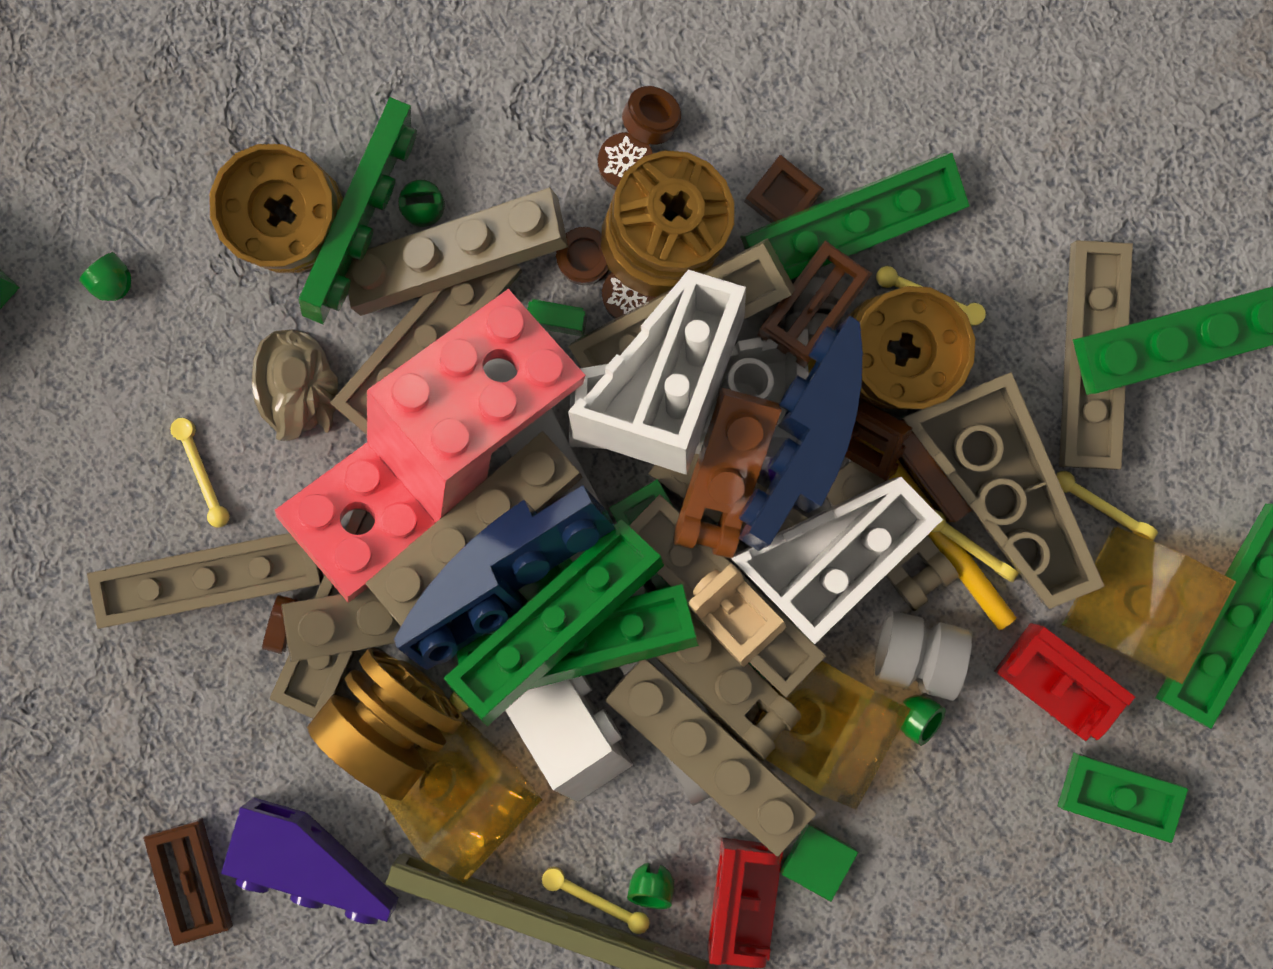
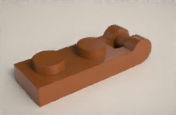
(727, 471)

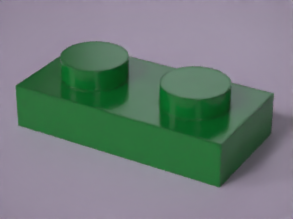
(1122, 797)

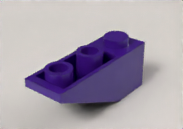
(297, 856)

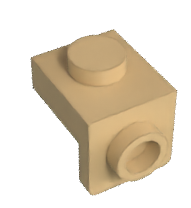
(735, 614)

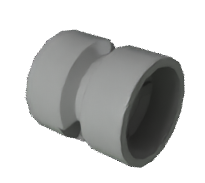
(932, 656)

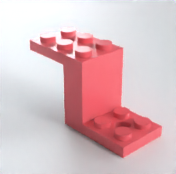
(429, 440)

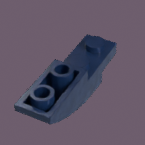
(822, 419)
(482, 580)

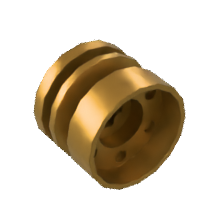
(251, 189)
(652, 251)
(937, 341)
(378, 733)

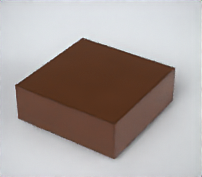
(783, 191)

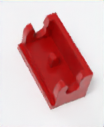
(1063, 683)
(743, 904)

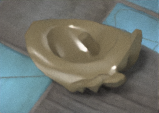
(293, 384)

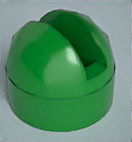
(421, 213)
(107, 278)
(922, 719)
(651, 889)

